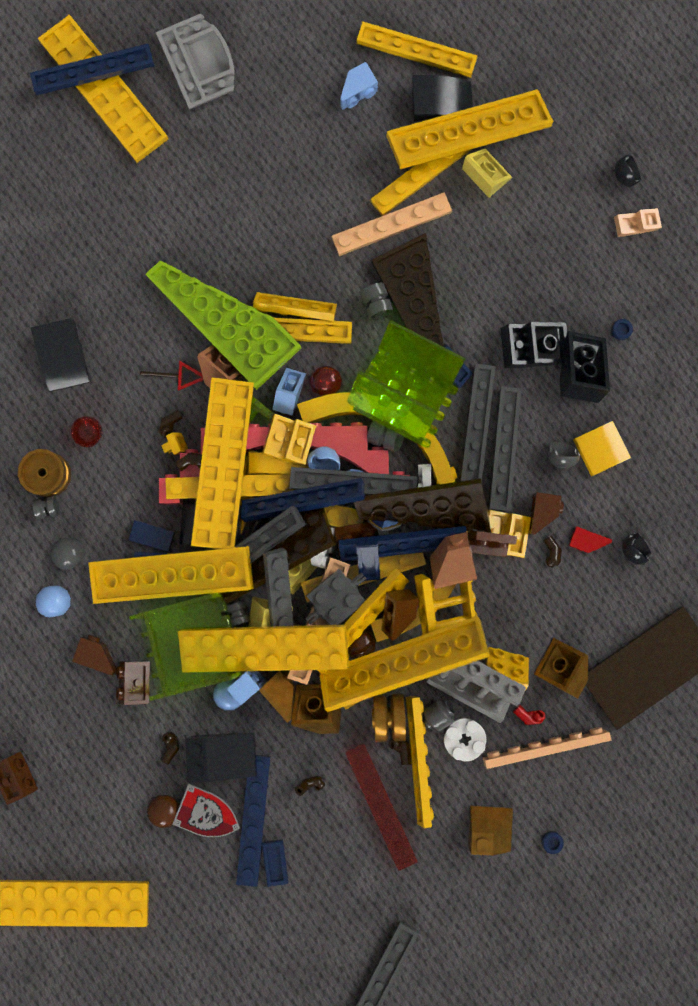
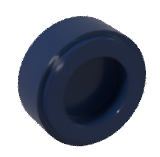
(622, 329)
(552, 842)

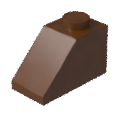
(544, 510)
(399, 612)
(94, 655)

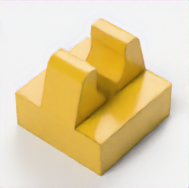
(175, 444)

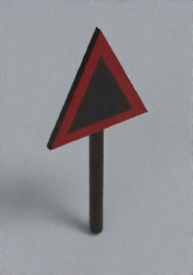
(186, 377)

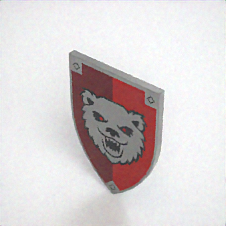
(205, 814)

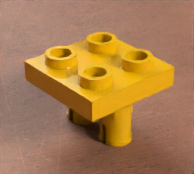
(509, 664)

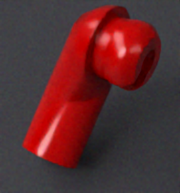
(530, 717)

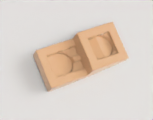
(636, 223)

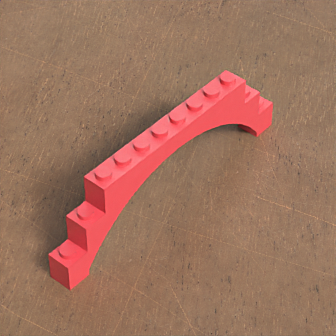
(347, 441)

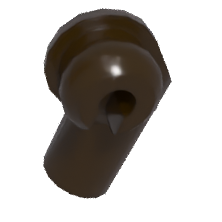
(167, 423)
(187, 460)
(555, 552)
(172, 747)
(403, 748)
(307, 783)

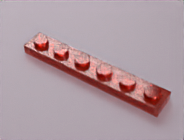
(381, 807)

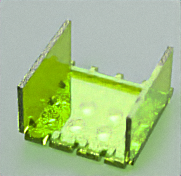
(406, 383)
(163, 635)

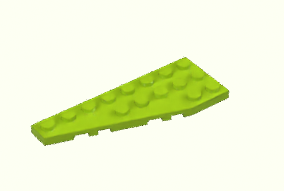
(241, 333)

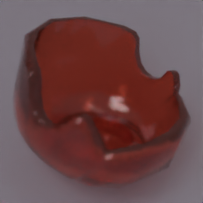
(325, 381)
(84, 428)

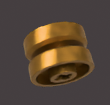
(40, 461)
(390, 717)

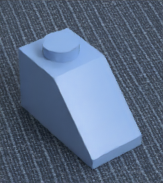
(288, 391)
(246, 686)

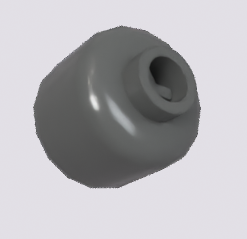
(439, 715)

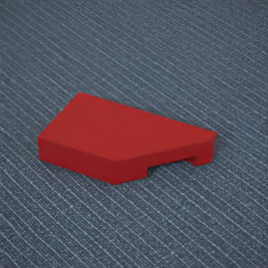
(587, 541)

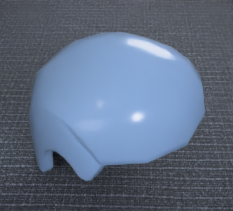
(324, 458)
(52, 601)
(221, 696)

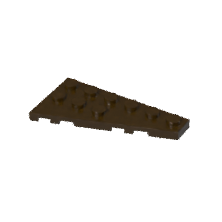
(411, 286)
(431, 506)
(300, 547)

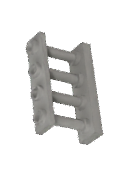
(477, 697)

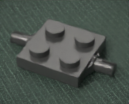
(335, 598)

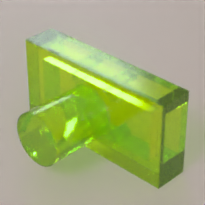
(258, 407)

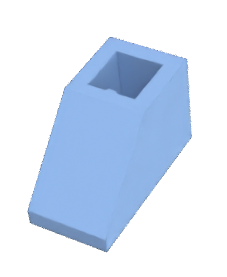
(358, 85)

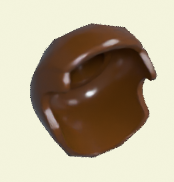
(363, 645)
(162, 811)

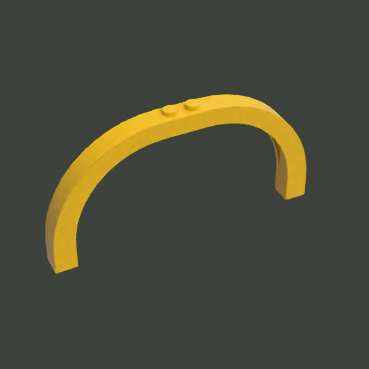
(337, 405)

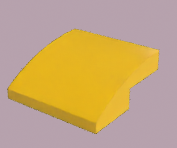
(288, 440)
(601, 448)
(512, 525)

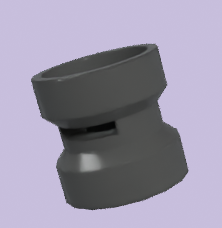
(45, 507)
(238, 615)

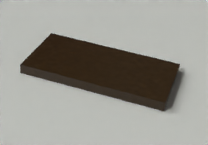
(646, 668)

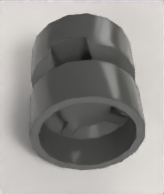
(376, 301)
(381, 435)

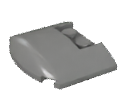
(198, 60)

